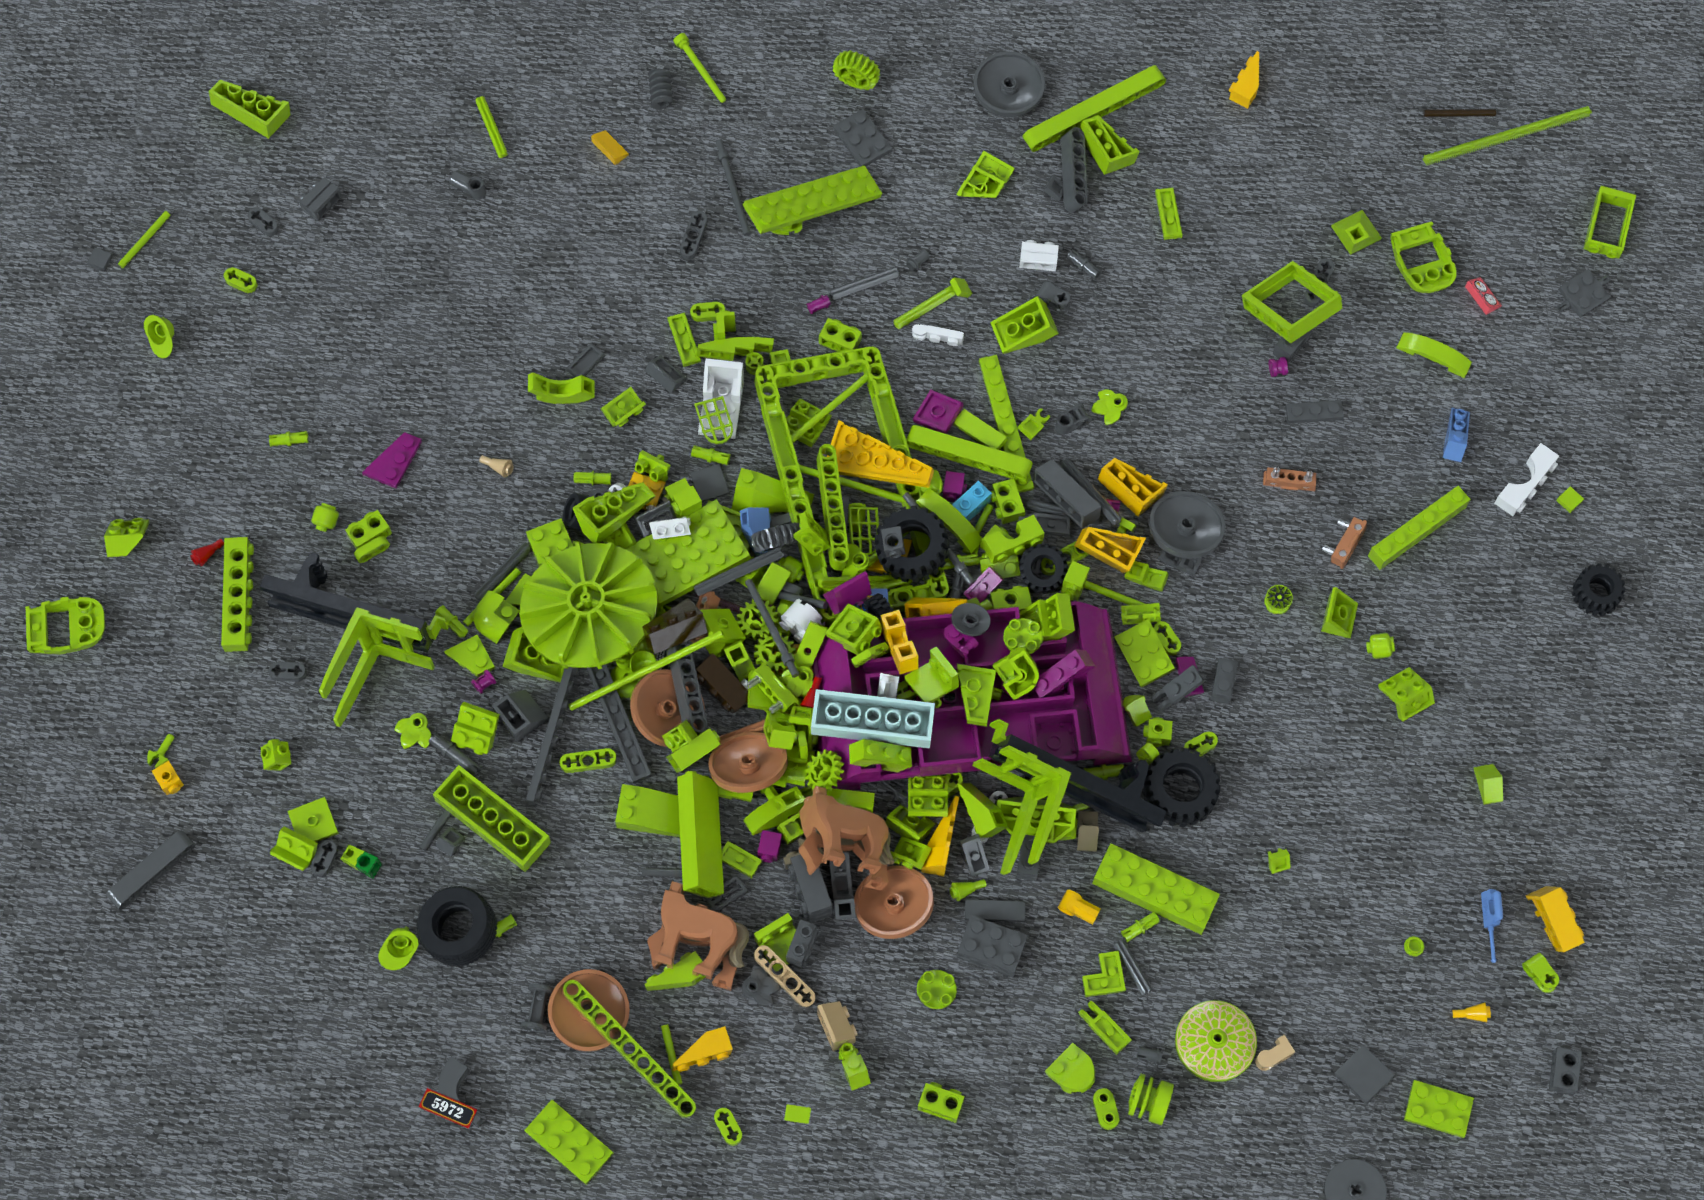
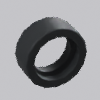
(569, 517)

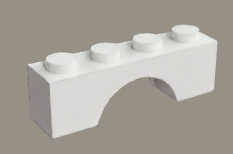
(1513, 496)

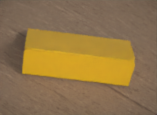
(609, 147)

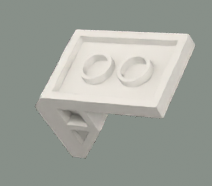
(724, 380)

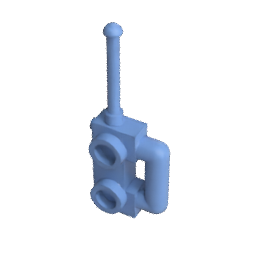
(1492, 914)

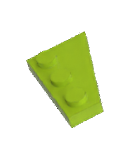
(976, 692)

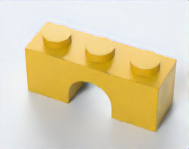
(901, 649)

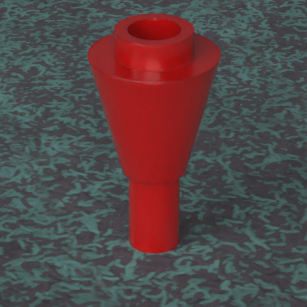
(202, 554)
(808, 700)

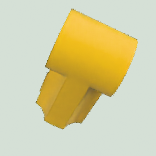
(1074, 904)

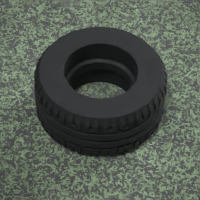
(439, 908)

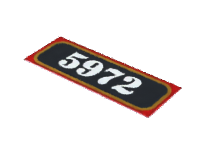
(447, 1108)

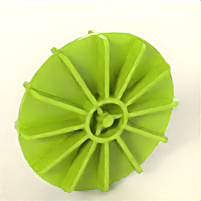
(588, 605)

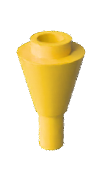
(1478, 1012)

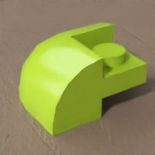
(494, 616)
(1017, 672)

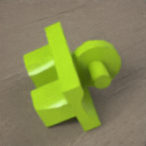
(653, 466)

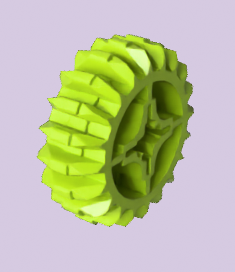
(856, 70)

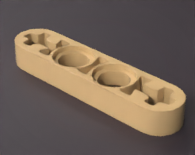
(786, 974)

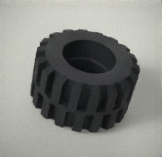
(1035, 554)
(1592, 602)

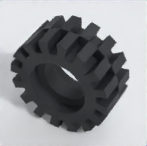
(877, 605)

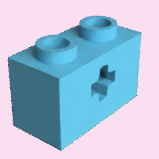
(973, 500)

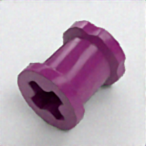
(483, 681)

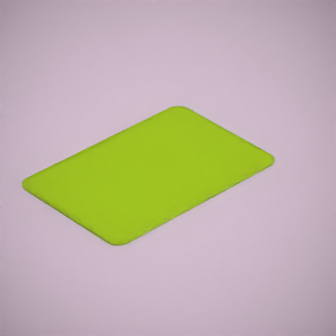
(797, 1114)

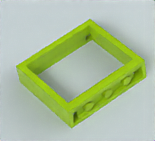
(1291, 332)

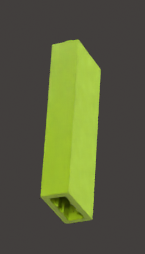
(700, 835)

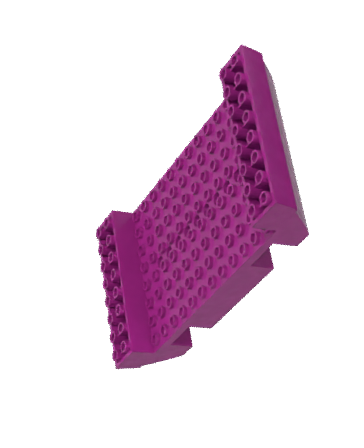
(1074, 725)

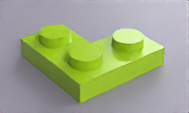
(1110, 978)

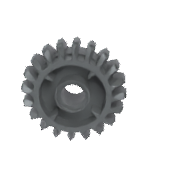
(775, 537)

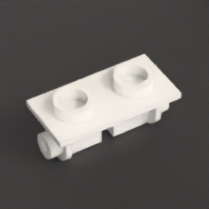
(670, 528)
(888, 686)

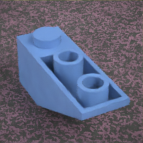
(1456, 435)
(753, 521)

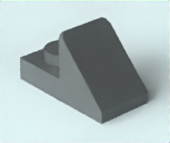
(974, 855)

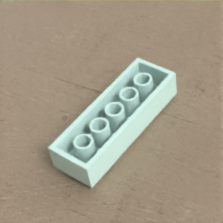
(872, 718)

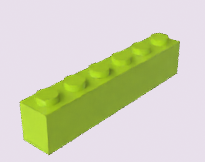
(1419, 527)

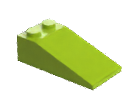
(648, 811)

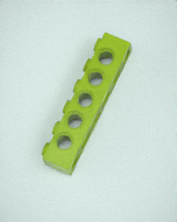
(234, 548)

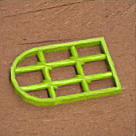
(722, 427)
(869, 539)

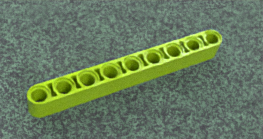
(1099, 104)
(624, 1039)

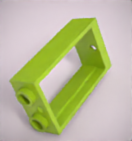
(1623, 200)

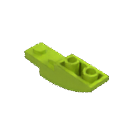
(777, 809)

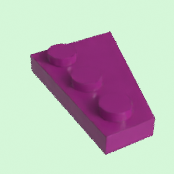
(394, 461)

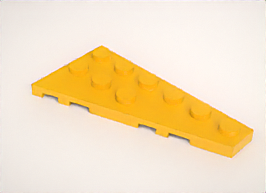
(871, 459)

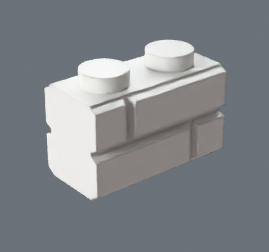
(1039, 255)

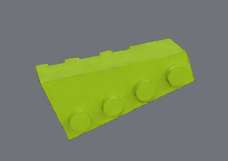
(249, 107)

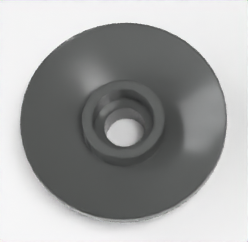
(974, 614)

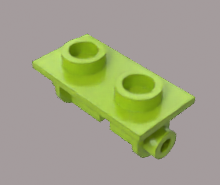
(1138, 613)

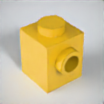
(167, 778)

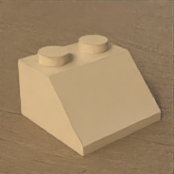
(836, 1025)

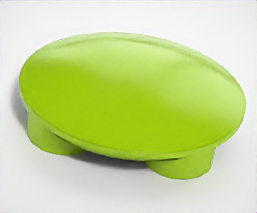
(1023, 633)
(936, 989)

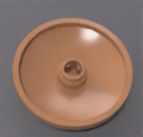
(656, 706)
(747, 763)
(899, 907)
(572, 1026)

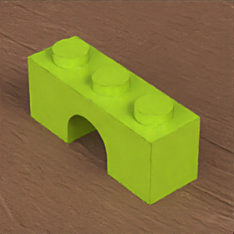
(1001, 548)
(890, 756)

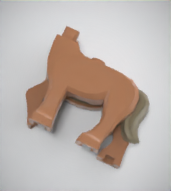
(844, 829)
(698, 927)

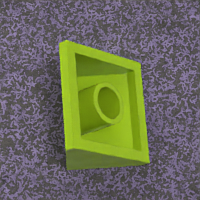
(1339, 614)
(909, 826)

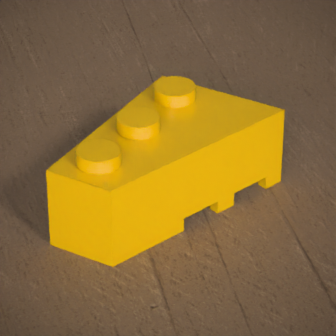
(1130, 486)
(1110, 547)
(1557, 917)

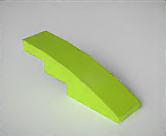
(726, 348)

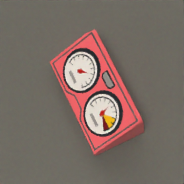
(1482, 295)

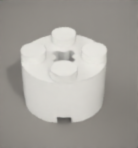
(798, 618)

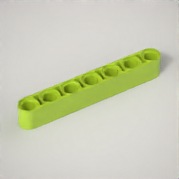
(969, 453)
(830, 514)

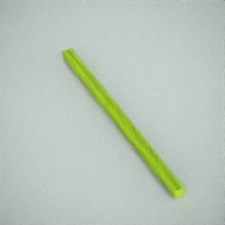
(1506, 135)

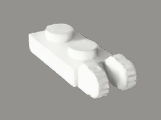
(937, 334)

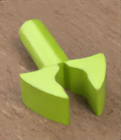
(160, 752)

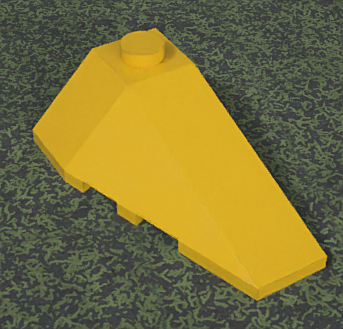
(940, 843)

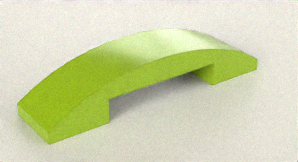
(1435, 351)
(952, 519)

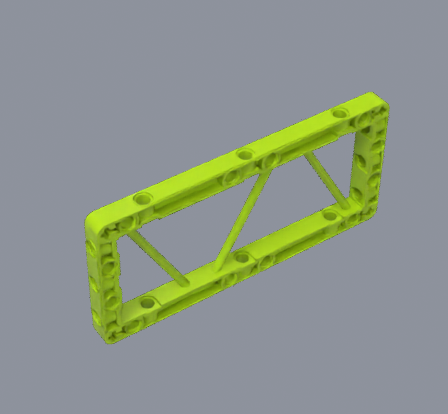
(786, 461)

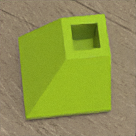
(1356, 232)
(124, 536)

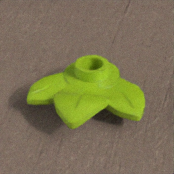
(1107, 407)
(855, 555)
(798, 685)
(413, 734)

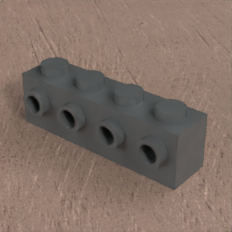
(1067, 493)

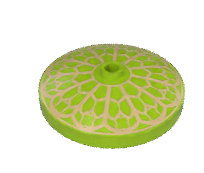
(1204, 1055)

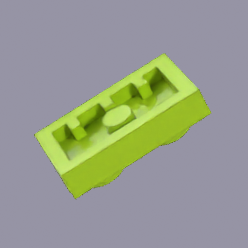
(811, 535)
(294, 849)

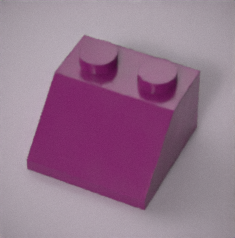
(851, 592)

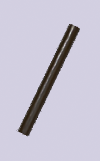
(1460, 113)

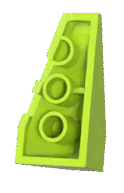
(760, 491)
(606, 513)

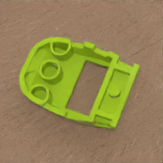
(1429, 276)
(85, 625)

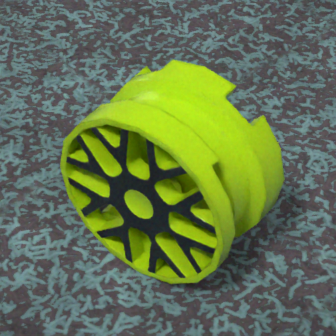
(1278, 600)

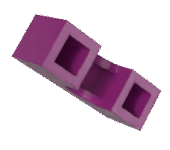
(1070, 667)

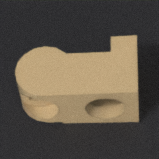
(1269, 1058)

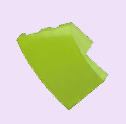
(986, 177)

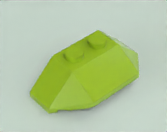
(1063, 822)

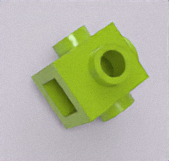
(1158, 732)
(275, 755)

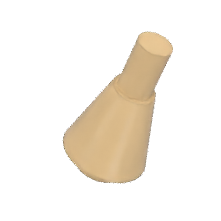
(501, 466)

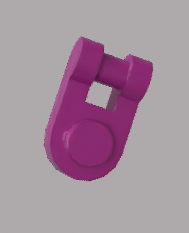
(954, 637)

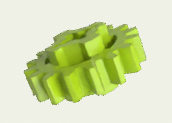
(750, 624)
(767, 651)
(824, 770)

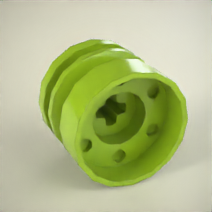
(1150, 1099)

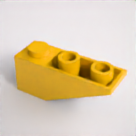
(1246, 88)
(931, 606)
(710, 1046)

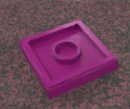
(938, 412)

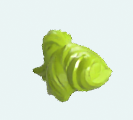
(641, 658)

